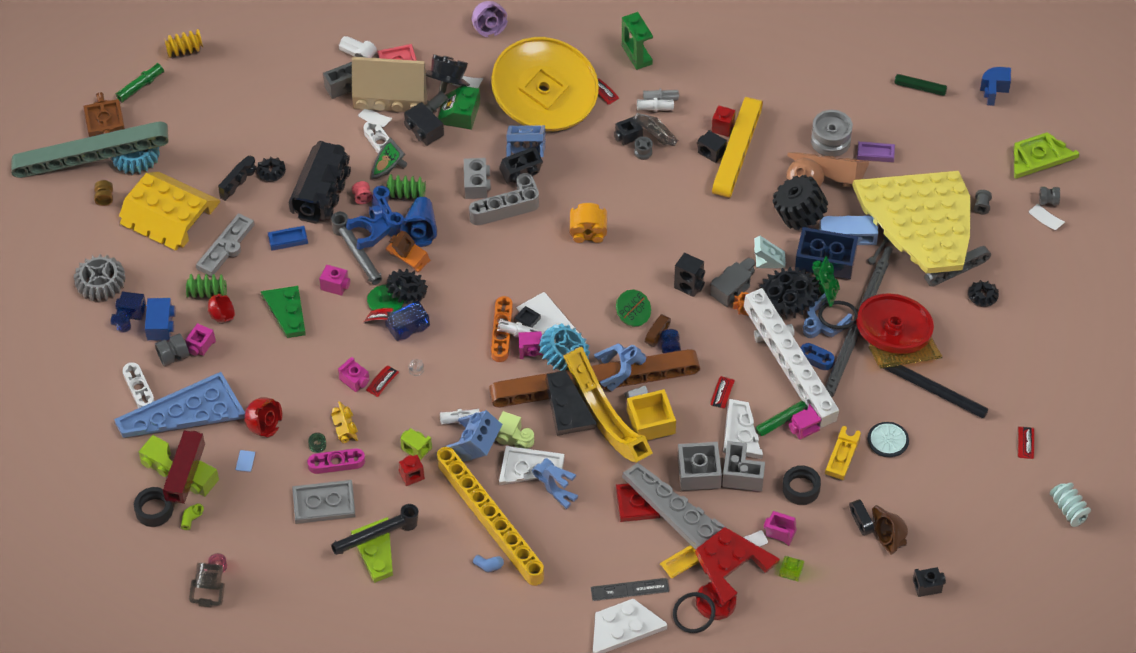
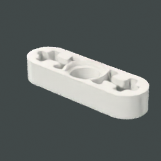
(379, 134)
(139, 379)

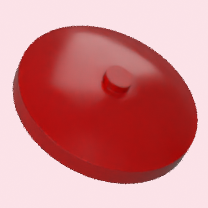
(895, 323)

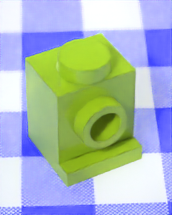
(415, 443)

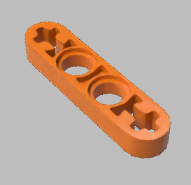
(505, 343)

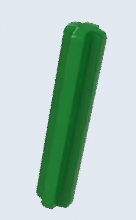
(780, 419)

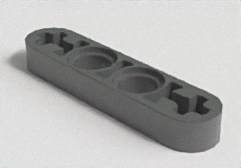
(973, 259)

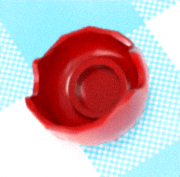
(221, 308)

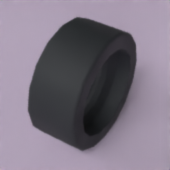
(806, 472)
(155, 519)

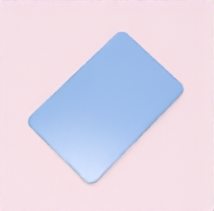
(245, 460)

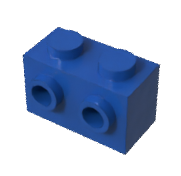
(159, 318)

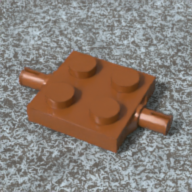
(103, 116)

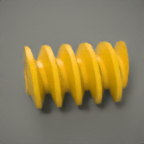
(183, 43)

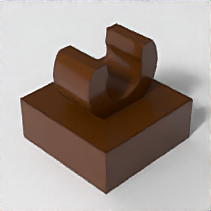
(402, 243)

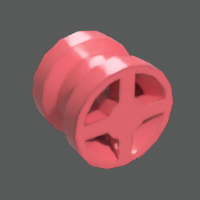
(362, 192)

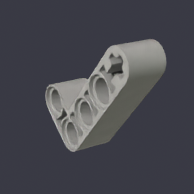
(506, 205)

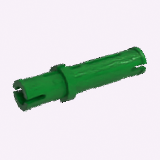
(145, 78)

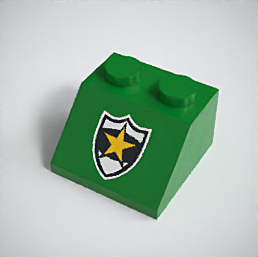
(460, 107)

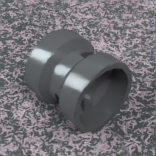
(1049, 196)

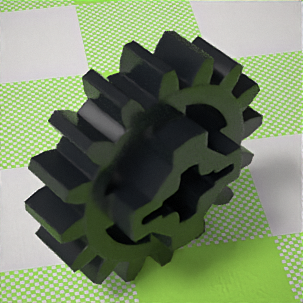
(406, 286)

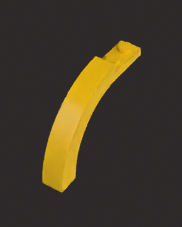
(618, 434)

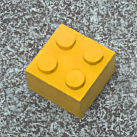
(651, 415)

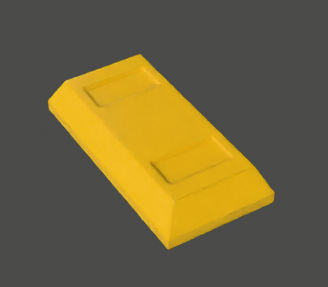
(680, 562)

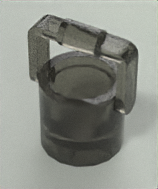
(208, 577)

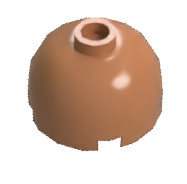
(805, 167)

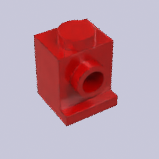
(410, 465)

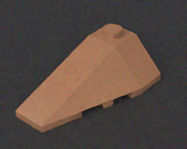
(840, 169)

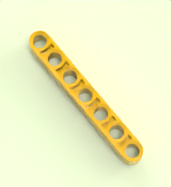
(737, 147)

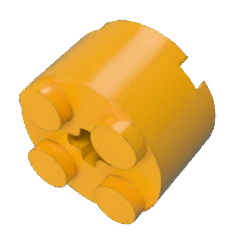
(588, 223)

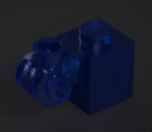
(128, 307)

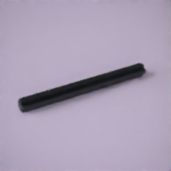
(939, 390)

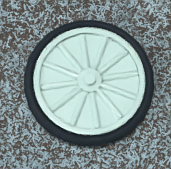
(888, 439)

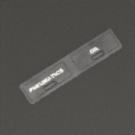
(630, 589)

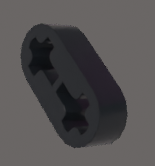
(861, 517)

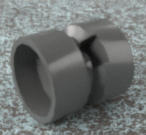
(172, 349)

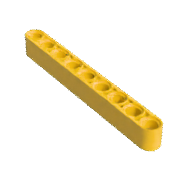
(491, 523)

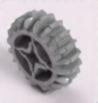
(99, 272)

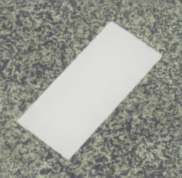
(549, 313)

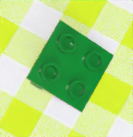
(827, 281)

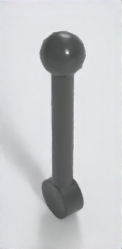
(872, 260)

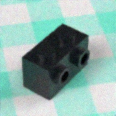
(423, 124)
(521, 162)

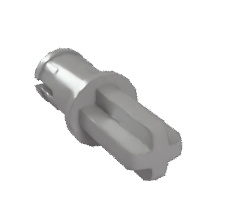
(661, 95)

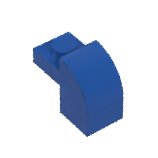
(995, 80)

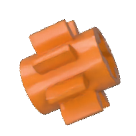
(739, 303)

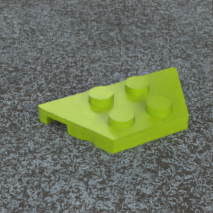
(1039, 154)

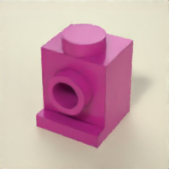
(200, 340)
(529, 344)
(353, 375)

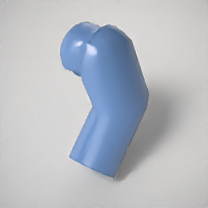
(489, 564)

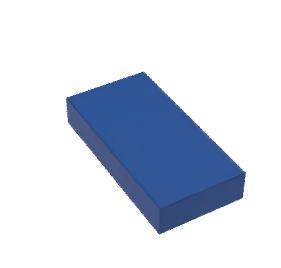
(287, 238)

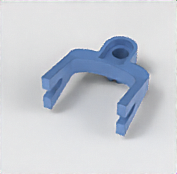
(813, 326)
(627, 357)
(547, 473)

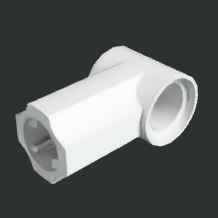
(357, 48)

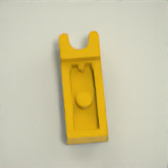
(842, 454)

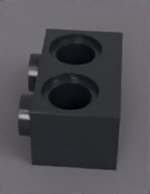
(689, 274)

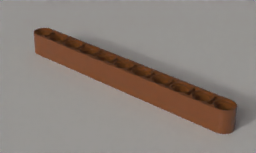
(653, 369)

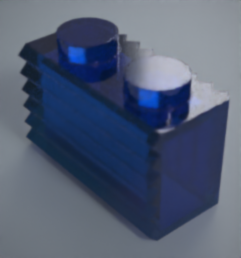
(408, 321)

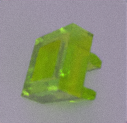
(791, 568)

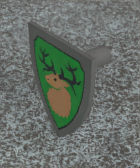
(387, 159)

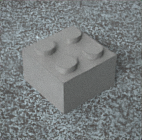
(699, 466)

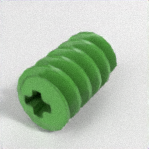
(406, 187)
(206, 286)

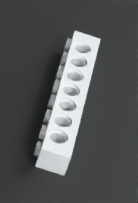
(790, 356)

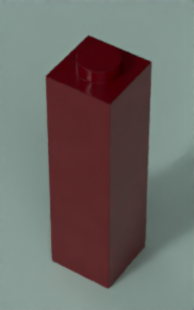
(184, 467)

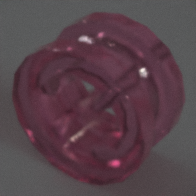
(218, 557)

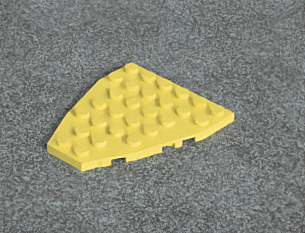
(921, 216)

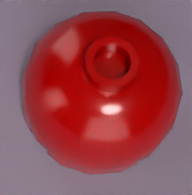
(263, 416)

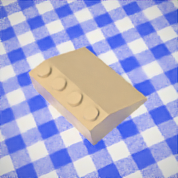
(388, 84)

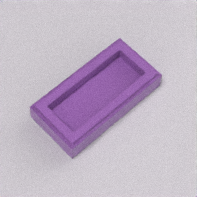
(876, 151)

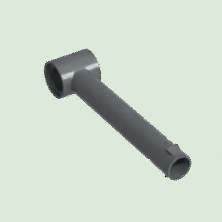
(350, 239)

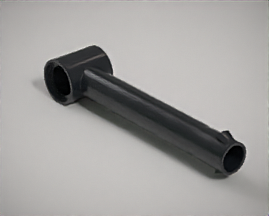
(406, 520)

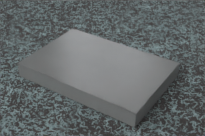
(323, 501)

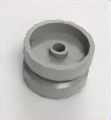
(831, 133)

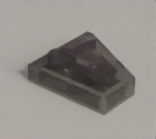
(656, 128)

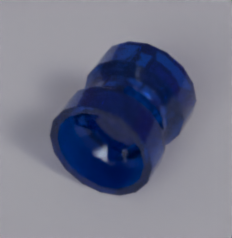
(670, 341)

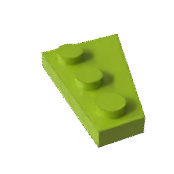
(376, 554)

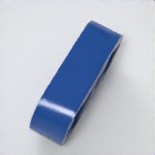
(817, 355)

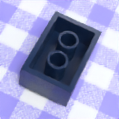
(817, 244)

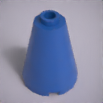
(420, 222)

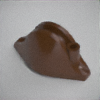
(890, 529)

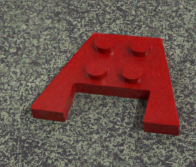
(725, 554)

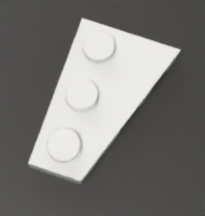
(741, 428)
(519, 463)

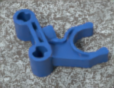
(381, 220)

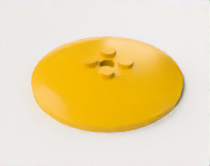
(547, 63)

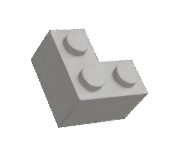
(741, 472)

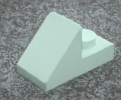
(768, 254)

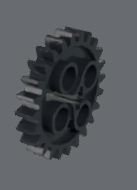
(791, 291)

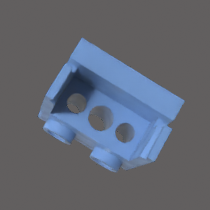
(525, 133)
(477, 437)

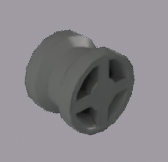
(643, 148)

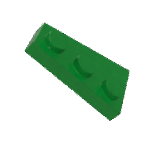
(287, 309)

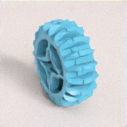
(136, 161)
(566, 341)

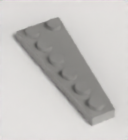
(676, 510)

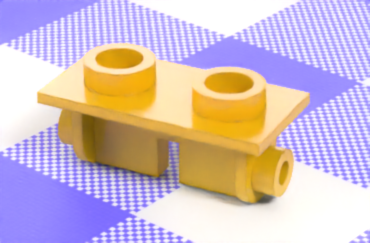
(348, 429)

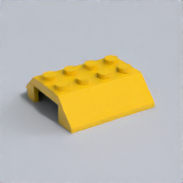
(165, 209)

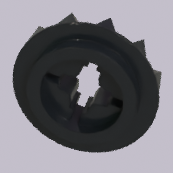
(276, 173)
(977, 296)

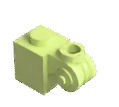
(511, 434)

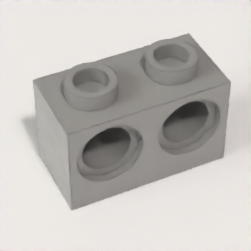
(475, 178)

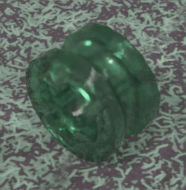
(317, 437)

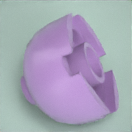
(489, 18)

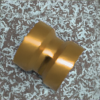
(103, 193)

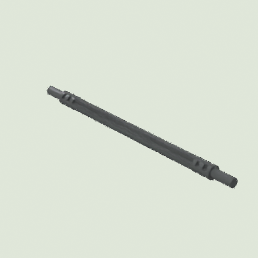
(853, 333)

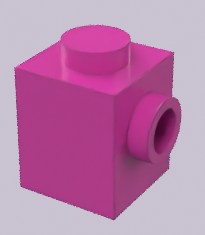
(334, 280)

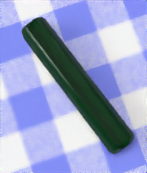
(920, 84)

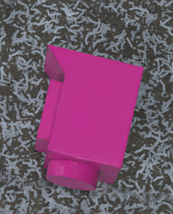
(805, 423)
(780, 527)

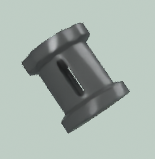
(982, 203)

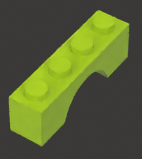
(157, 455)

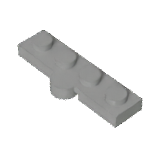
(226, 245)

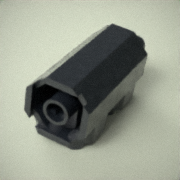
(319, 182)

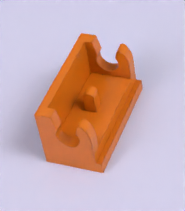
(416, 258)

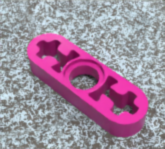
(321, 457)

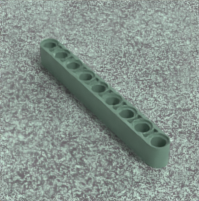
(89, 149)

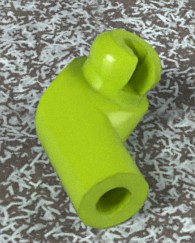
(190, 514)

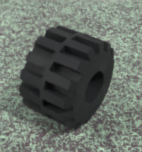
(800, 202)

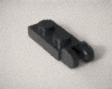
(236, 177)

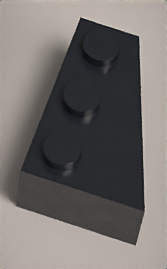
(567, 405)

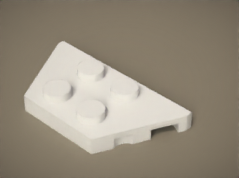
(624, 625)

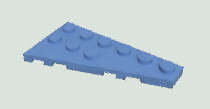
(192, 406)

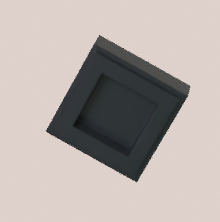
(527, 317)

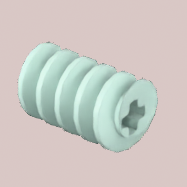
(1070, 503)

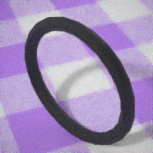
(835, 326)
(713, 610)

